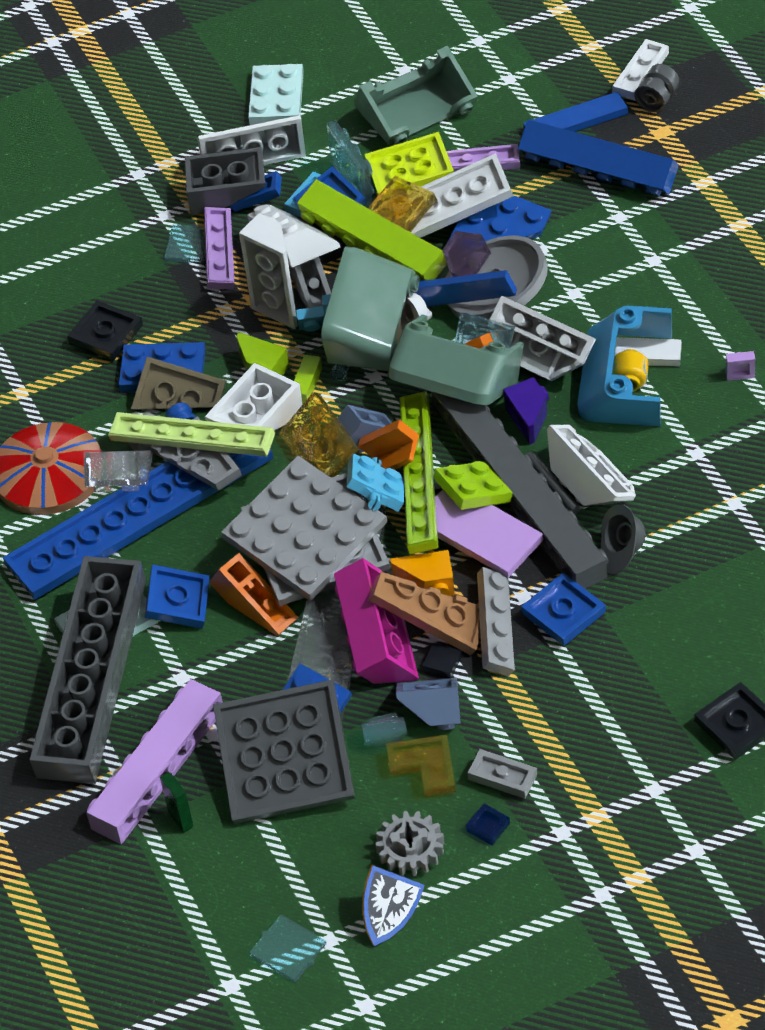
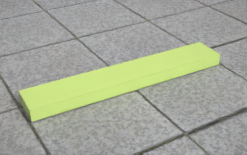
(192, 434)

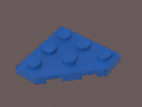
(507, 218)

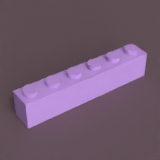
(160, 751)

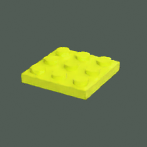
(415, 161)

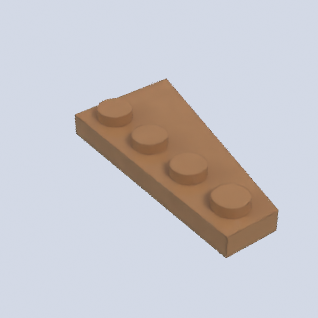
(438, 614)

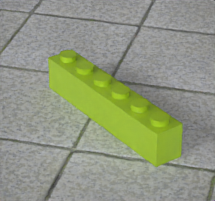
(369, 230)

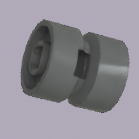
(656, 88)

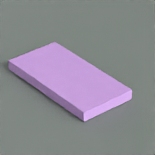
(486, 534)

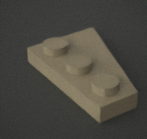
(169, 384)

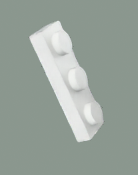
(633, 74)

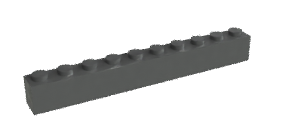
(532, 499)

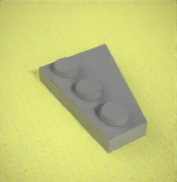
(208, 466)

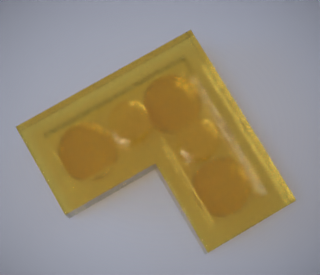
(426, 755)

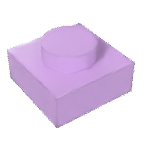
(740, 365)

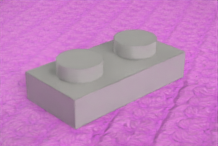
(502, 773)

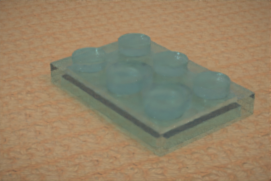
(349, 162)

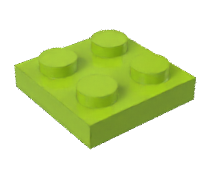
(472, 485)

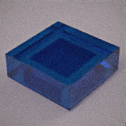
(488, 824)

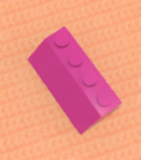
(374, 634)

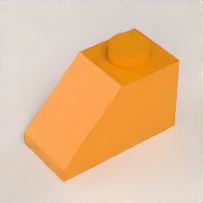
(426, 570)

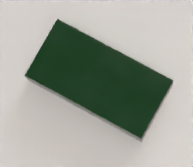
(176, 802)

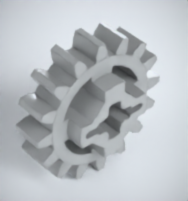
(425, 839)

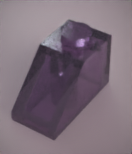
(466, 253)

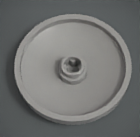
(524, 264)

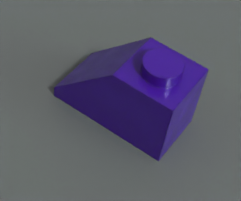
(527, 407)

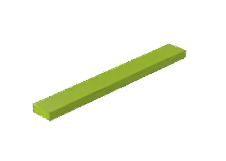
(418, 477)

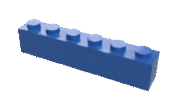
(598, 157)

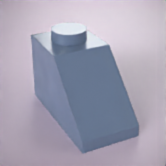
(361, 422)

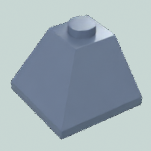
(432, 701)

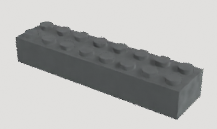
(88, 670)

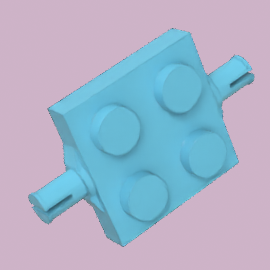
(375, 483)

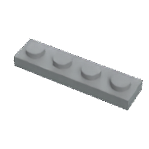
(495, 622)

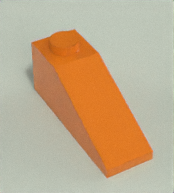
(251, 595)

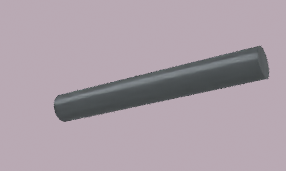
(554, 483)

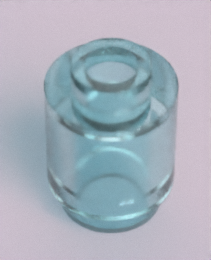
(383, 730)

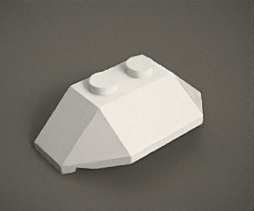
(549, 346)
(585, 469)

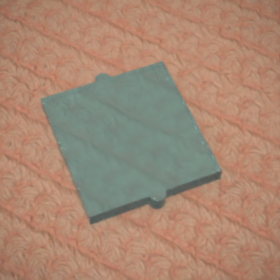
(186, 244)
(287, 948)

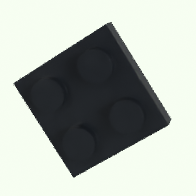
(105, 330)
(734, 720)

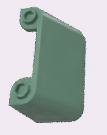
(416, 98)
(366, 309)

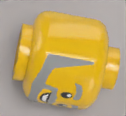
(633, 366)

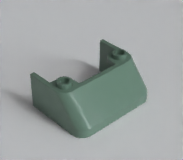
(454, 367)

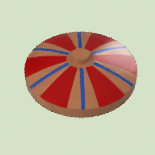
(45, 468)

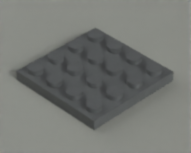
(283, 751)

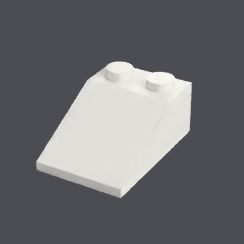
(258, 400)

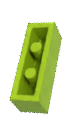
(308, 375)

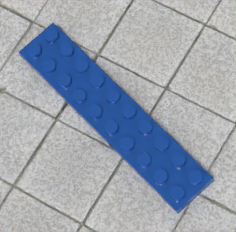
(112, 525)

